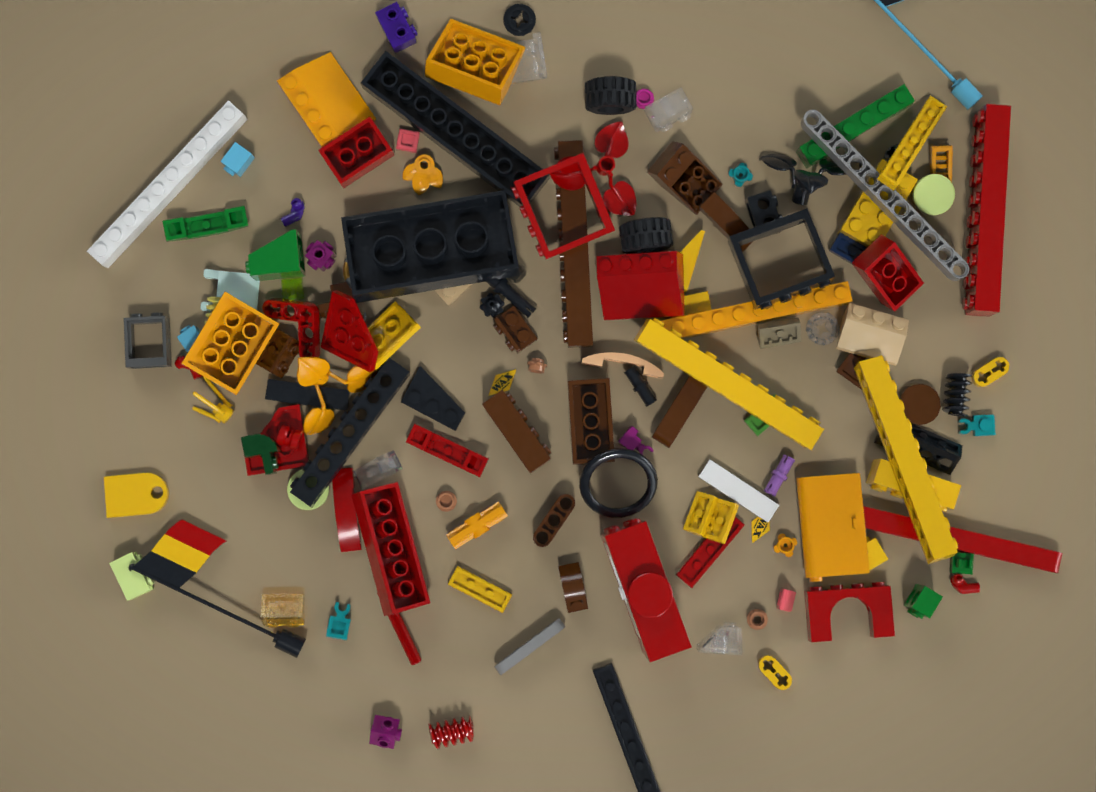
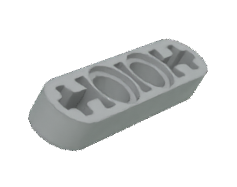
(529, 646)

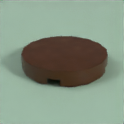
(921, 404)

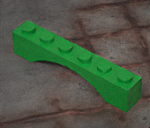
(860, 122)

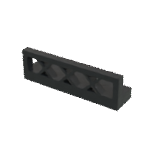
(938, 446)

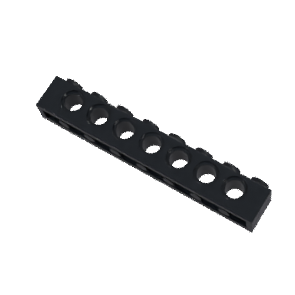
(349, 444)

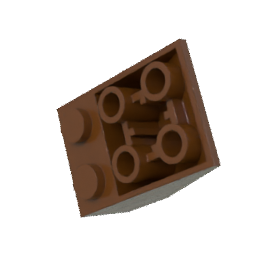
(684, 176)

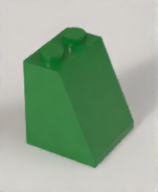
(278, 259)

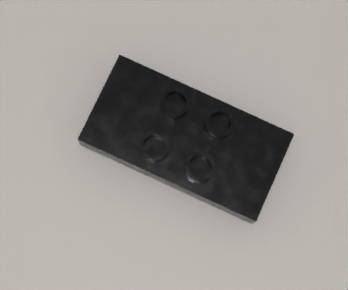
(430, 246)

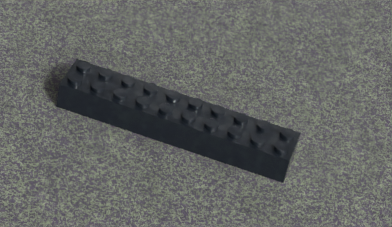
(451, 127)

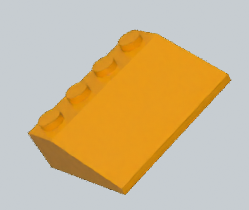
(474, 61)
(325, 98)
(230, 343)

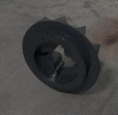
(514, 12)

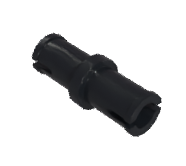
(640, 386)

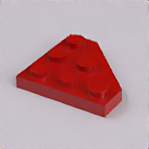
(348, 334)
(287, 458)

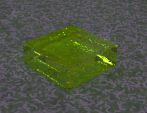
(292, 289)

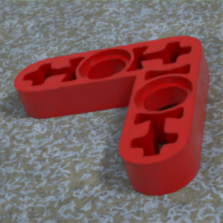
(301, 317)

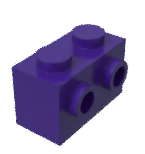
(396, 27)

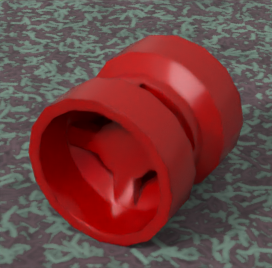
(289, 437)

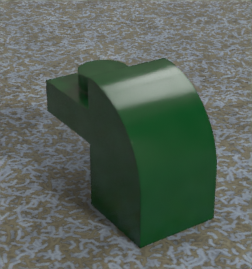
(263, 446)

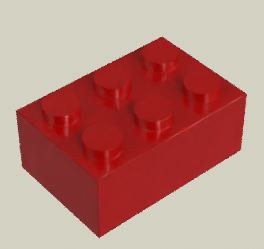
(356, 152)
(887, 272)

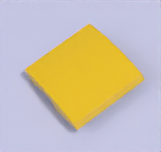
(710, 517)

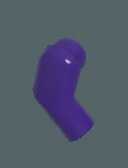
(296, 212)

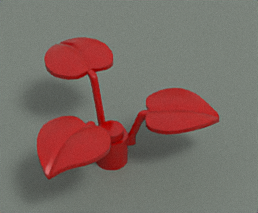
(614, 143)

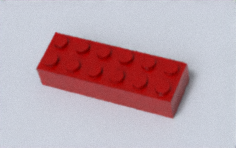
(390, 549)

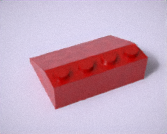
(641, 285)

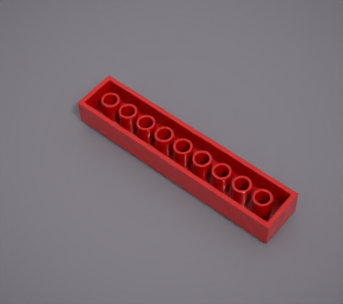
(987, 210)

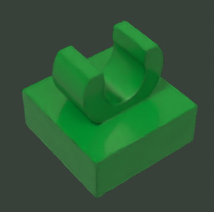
(962, 563)

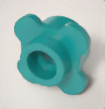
(742, 168)

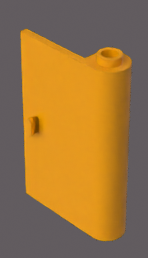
(827, 532)

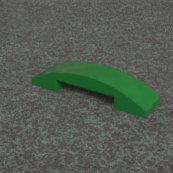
(205, 225)

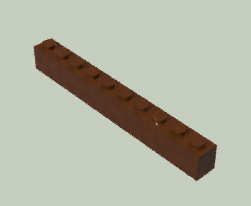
(576, 260)

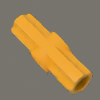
(476, 525)

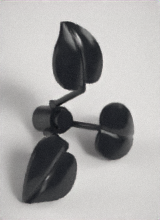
(807, 181)

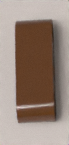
(550, 530)

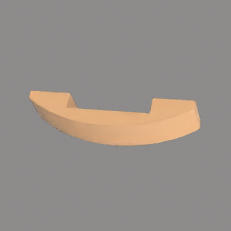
(648, 368)

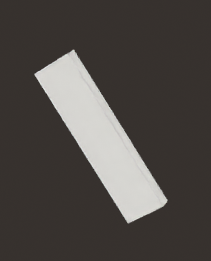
(738, 491)

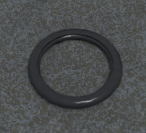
(584, 483)

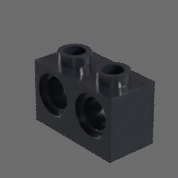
(757, 214)

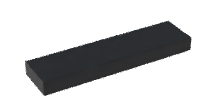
(295, 393)

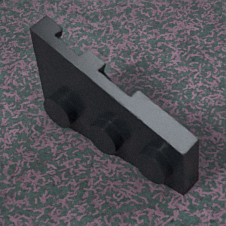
(431, 400)

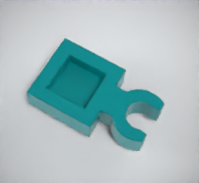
(981, 425)
(339, 626)

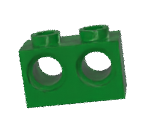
(922, 601)

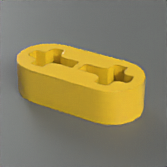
(992, 375)
(771, 675)

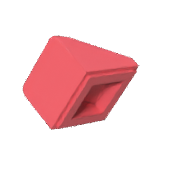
(786, 600)

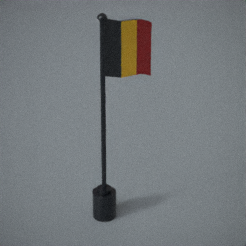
(181, 556)

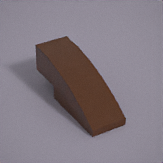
(723, 217)

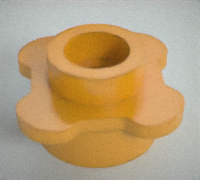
(791, 543)

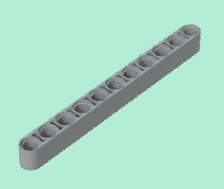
(894, 199)

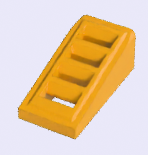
(948, 157)

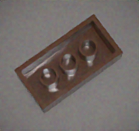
(590, 419)
(516, 431)

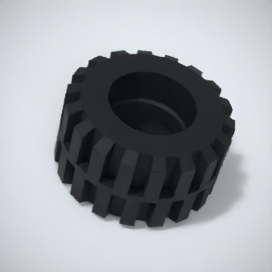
(610, 95)
(646, 235)

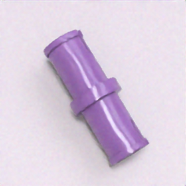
(779, 475)

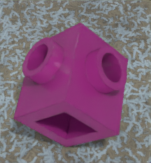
(324, 262)
(385, 732)

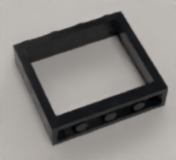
(770, 228)

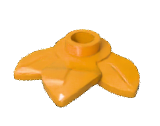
(422, 177)

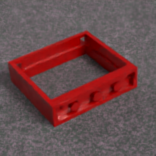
(595, 195)

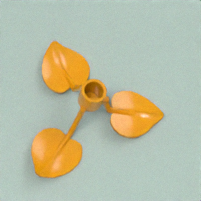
(316, 372)

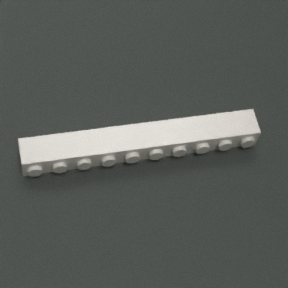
(167, 185)

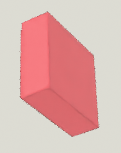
(408, 140)

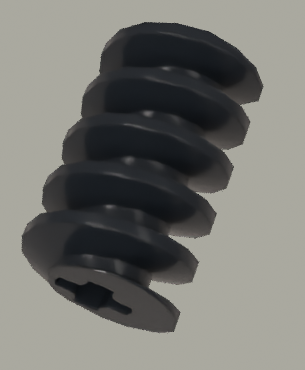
(957, 394)

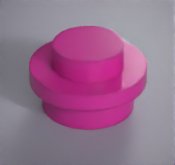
(644, 98)

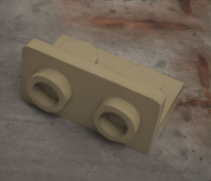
(779, 333)

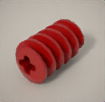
(451, 732)

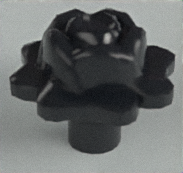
(492, 305)

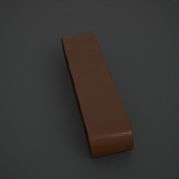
(679, 411)

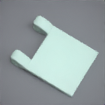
(236, 284)

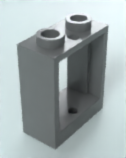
(139, 363)

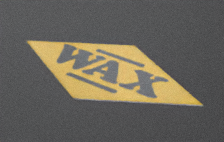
(502, 382)
(759, 528)

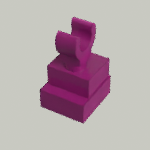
(631, 441)

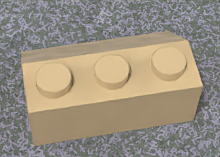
(872, 333)

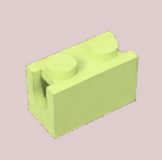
(131, 582)

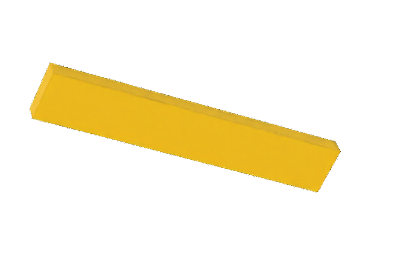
(911, 143)

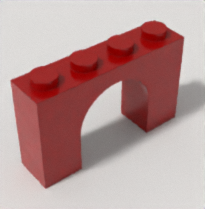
(875, 598)

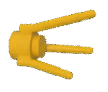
(222, 411)

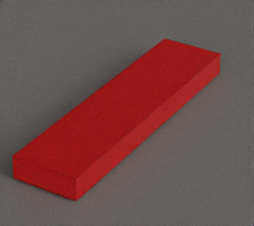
(705, 556)

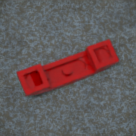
(447, 450)
(345, 511)

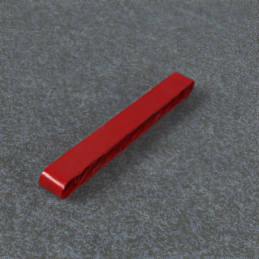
(969, 541)

